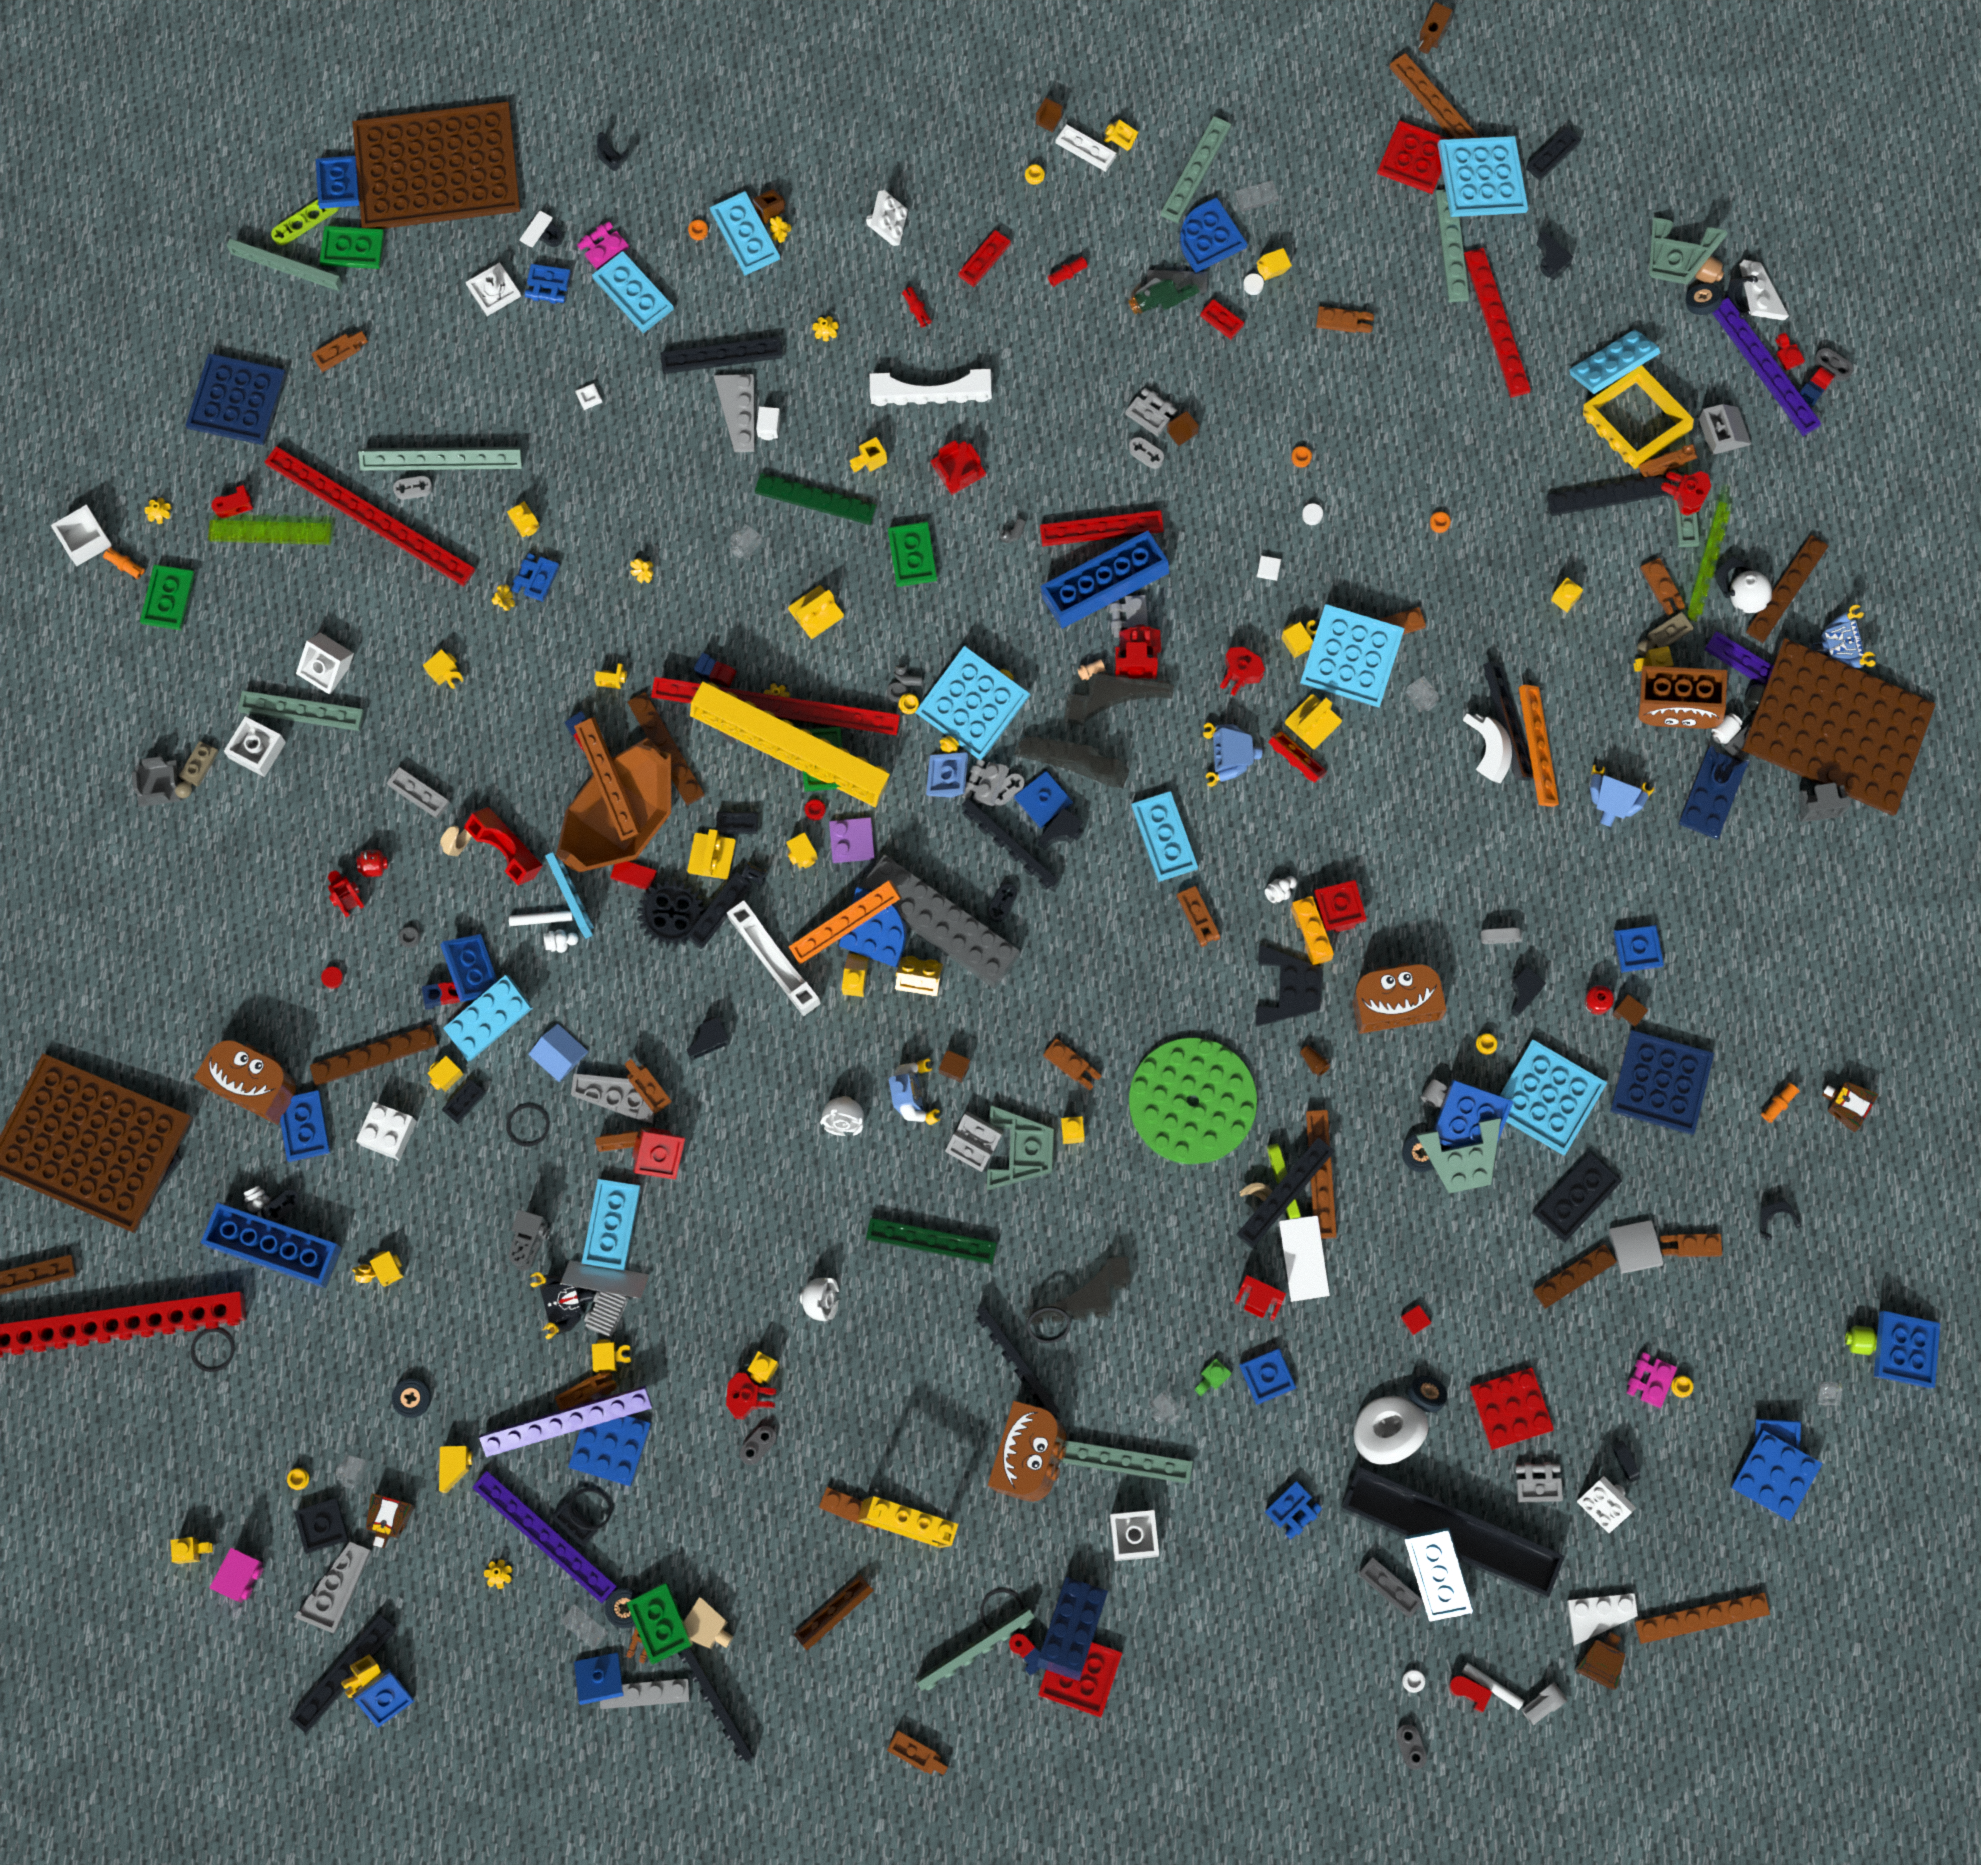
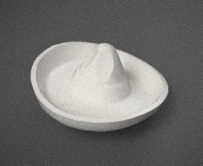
(1389, 1429)

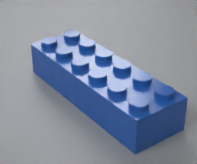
(1104, 579)
(271, 1245)

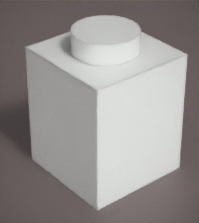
(768, 423)

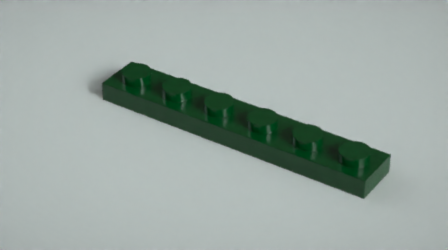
(815, 499)
(931, 1241)

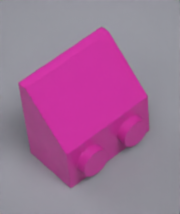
(237, 1575)

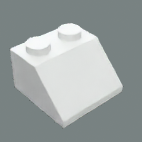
(324, 662)

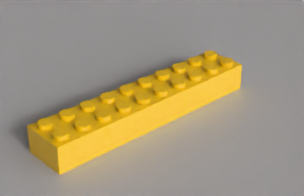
(789, 743)

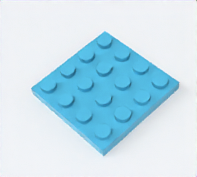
(1482, 176)
(1352, 655)
(973, 703)
(1550, 1097)

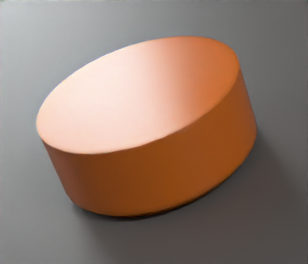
(698, 229)
(1301, 456)
(1440, 522)

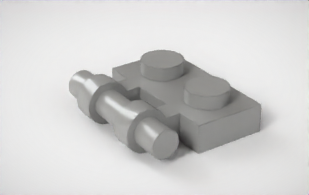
(1147, 415)
(1135, 612)
(989, 785)
(1538, 1489)

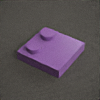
(851, 840)

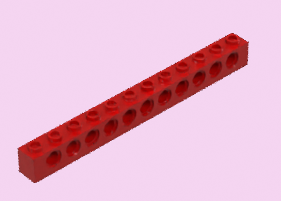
(39, 1327)

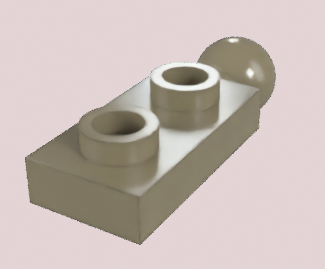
(1666, 634)
(195, 769)

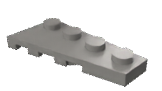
(737, 402)
(613, 1094)
(331, 1598)

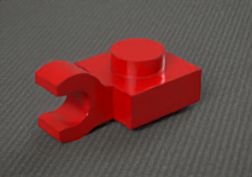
(1788, 355)

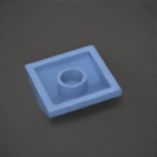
(947, 775)
(558, 1052)

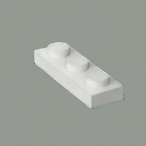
(1086, 148)

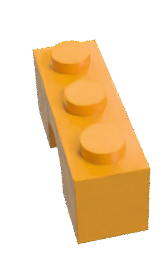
(1312, 928)

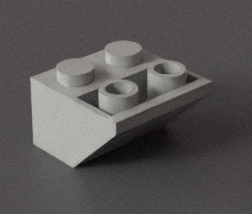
(1723, 428)

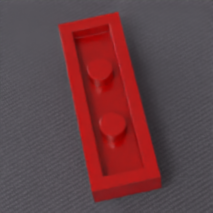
(984, 258)
(1297, 757)

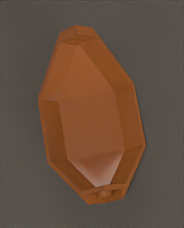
(588, 831)

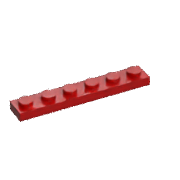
(1101, 528)

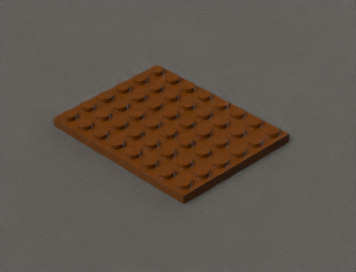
(436, 166)
(1838, 726)
(90, 1142)

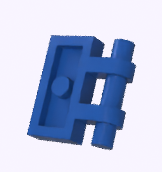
(547, 277)
(540, 580)
(1288, 1505)

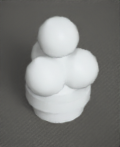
(1279, 889)
(558, 940)
(256, 1200)

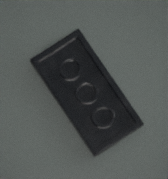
(1577, 1197)

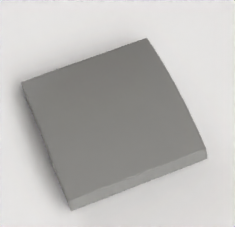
(974, 1141)
(1636, 1247)

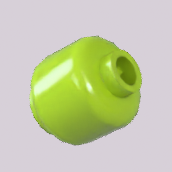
(1861, 1340)

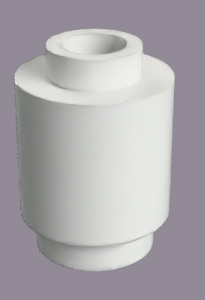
(1727, 730)

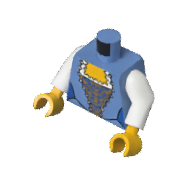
(907, 1092)

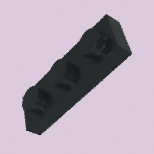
(1553, 154)

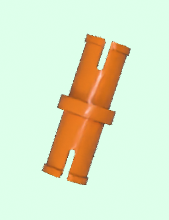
(123, 563)
(1780, 1102)

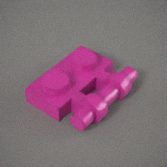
(606, 249)
(1658, 1381)

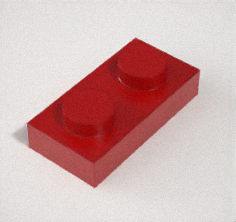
(1222, 319)

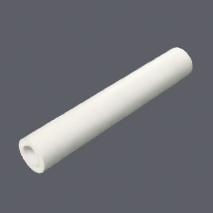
(539, 918)
(1493, 1686)

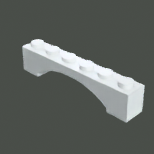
(972, 387)
(773, 959)

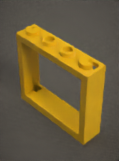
(1660, 396)
(907, 1522)

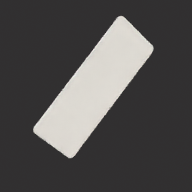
(536, 229)

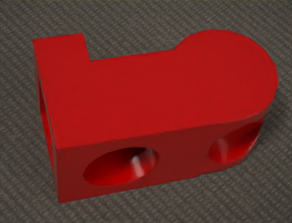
(232, 504)
(1474, 1692)

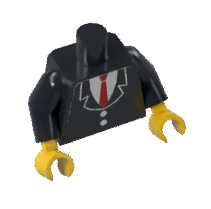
(561, 1303)

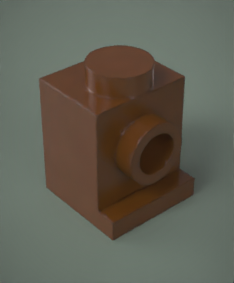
(769, 205)

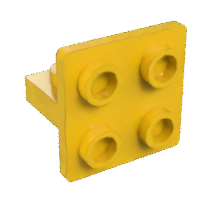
(816, 611)
(1313, 721)
(711, 855)
(918, 975)

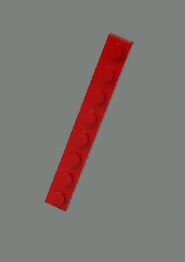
(1497, 323)

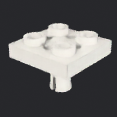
(888, 218)
(489, 283)
(1609, 1501)

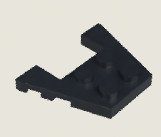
(1297, 987)

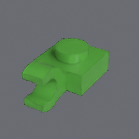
(1214, 1376)

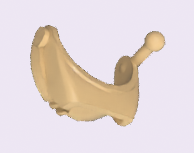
(454, 844)
(1257, 1189)

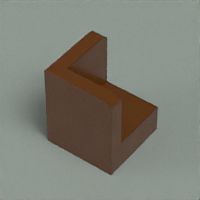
(1049, 114)
(1182, 428)
(1630, 1010)
(954, 1066)

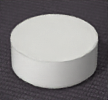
(1253, 284)
(1312, 514)
(1413, 1681)

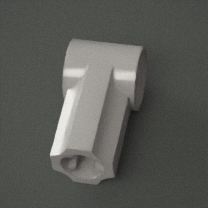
(1435, 1094)
(1547, 1701)

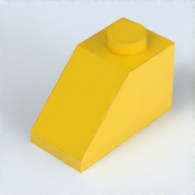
(855, 975)
(453, 1465)

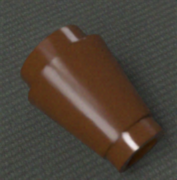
(1316, 1062)

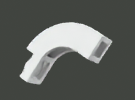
(1498, 747)

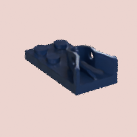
(1713, 793)

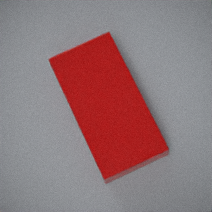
(633, 875)

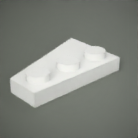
(1761, 295)
(1599, 1614)

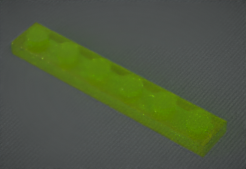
(270, 532)
(1707, 569)

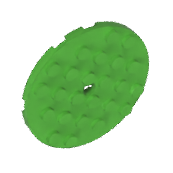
(1186, 1131)

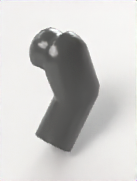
(1015, 533)
(906, 679)

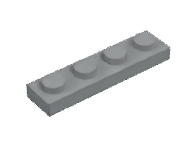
(650, 1694)

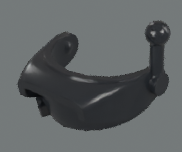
(607, 155)
(1735, 294)
(1721, 574)
(1766, 1213)

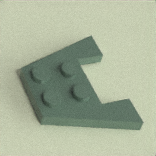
(1676, 259)
(1029, 1149)
(1464, 1165)

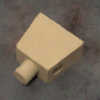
(706, 1626)

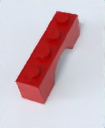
(488, 828)

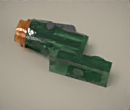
(1162, 293)

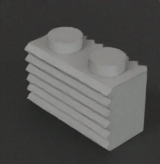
(606, 1313)

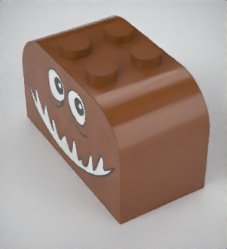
(1682, 697)
(1398, 998)
(247, 1079)
(1028, 1454)

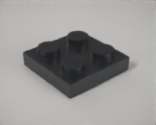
(321, 1526)

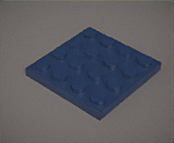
(236, 399)
(1662, 1082)

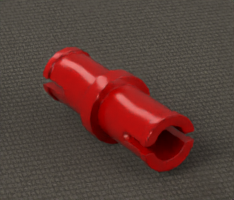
(1067, 271)
(916, 307)

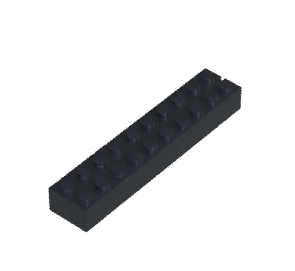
(1475, 1540)

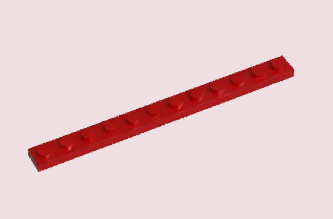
(370, 516)
(789, 707)

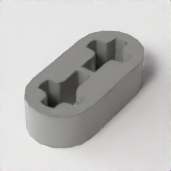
(1149, 449)
(414, 487)
(1010, 793)
(1504, 935)

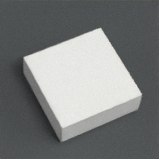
(588, 396)
(1268, 568)

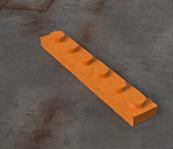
(1538, 745)
(845, 922)

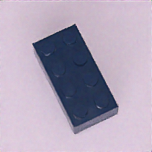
(1072, 1628)

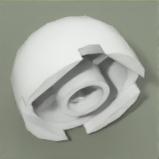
(1751, 591)
(842, 1115)
(819, 1298)

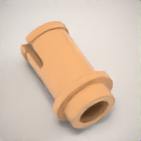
(1086, 671)

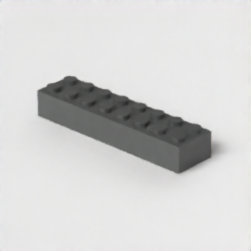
(946, 924)

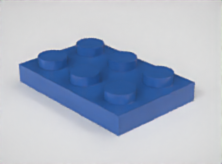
(337, 182)
(469, 966)
(305, 1127)

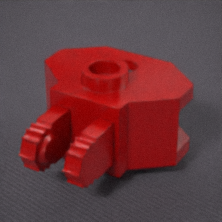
(1691, 491)
(1140, 633)
(1242, 668)
(343, 893)
(748, 1396)

